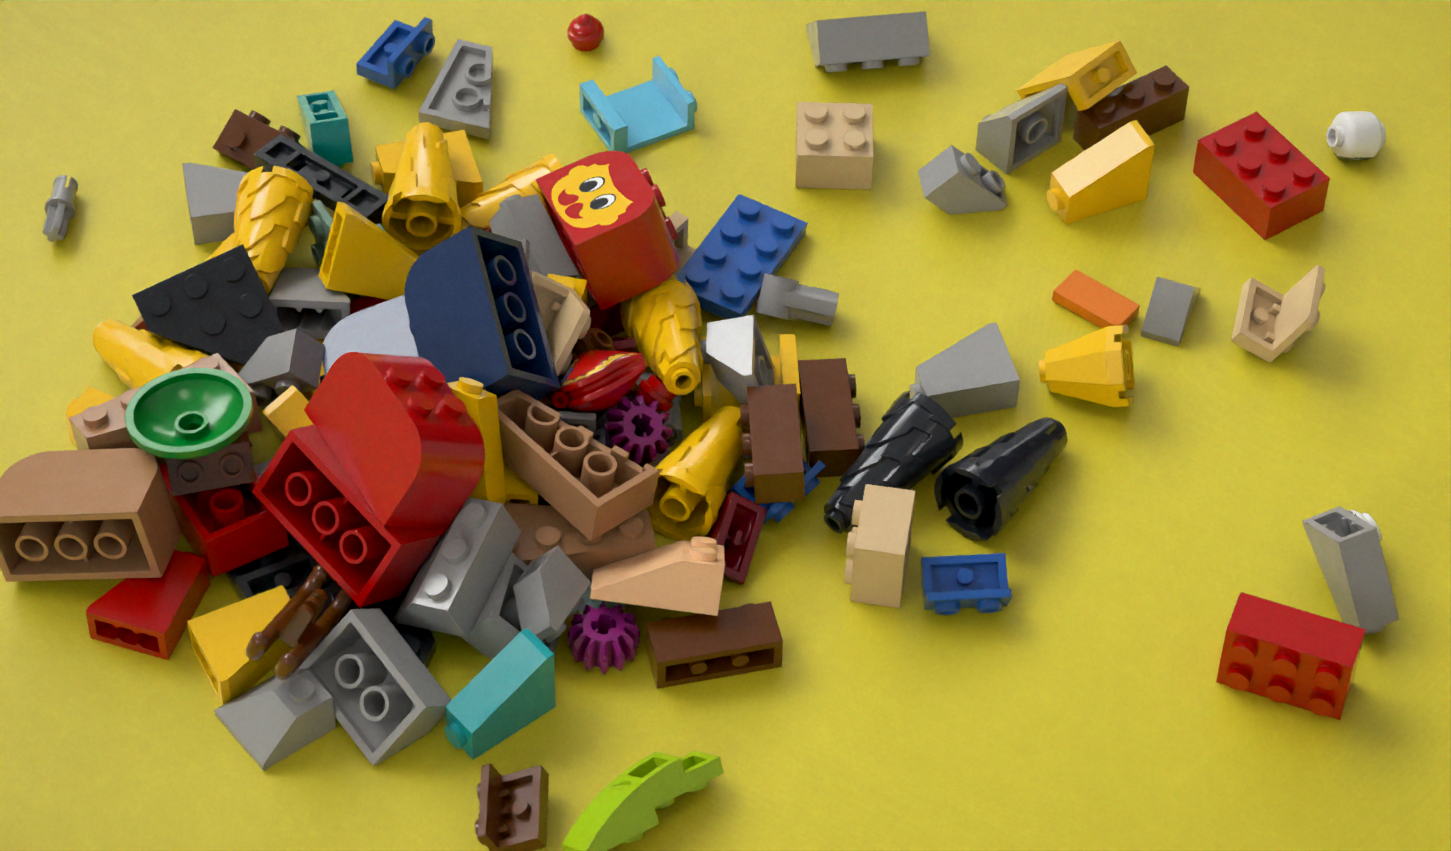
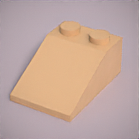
(672, 577)

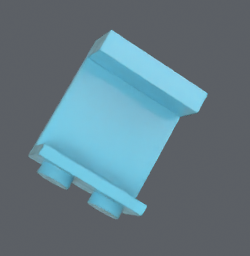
(640, 112)

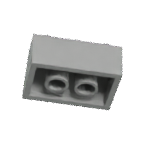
(869, 40)
(461, 570)
(377, 684)

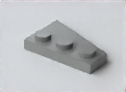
(462, 91)

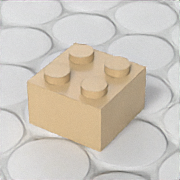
(834, 145)
(879, 545)

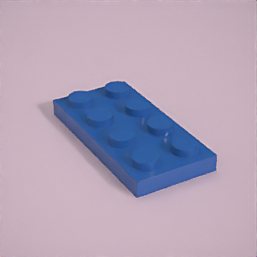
(737, 253)

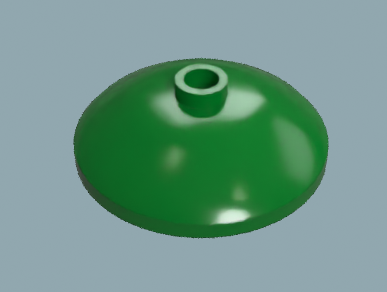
(189, 413)

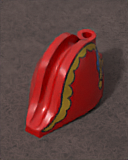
(598, 380)

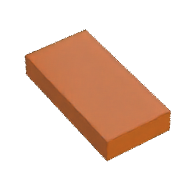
(1095, 301)

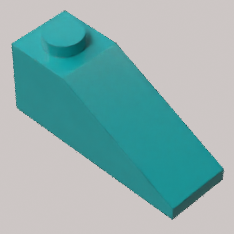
(326, 127)

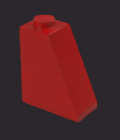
(151, 612)

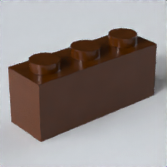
(1152, 100)
(829, 416)
(773, 444)
(714, 646)

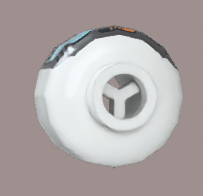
(1356, 135)

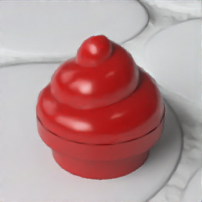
(585, 32)
(655, 390)

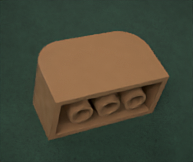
(86, 516)

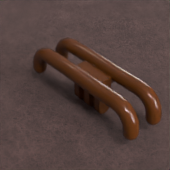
(296, 624)

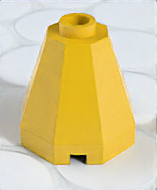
(1092, 367)

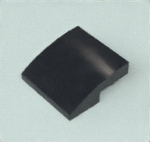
(284, 567)

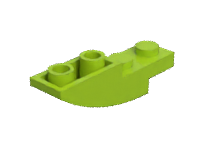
(629, 802)

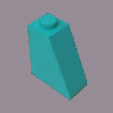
(503, 696)

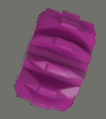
(652, 431)
(603, 637)

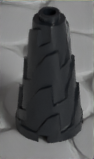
(899, 454)
(995, 479)

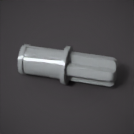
(59, 208)

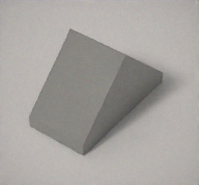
(1169, 311)

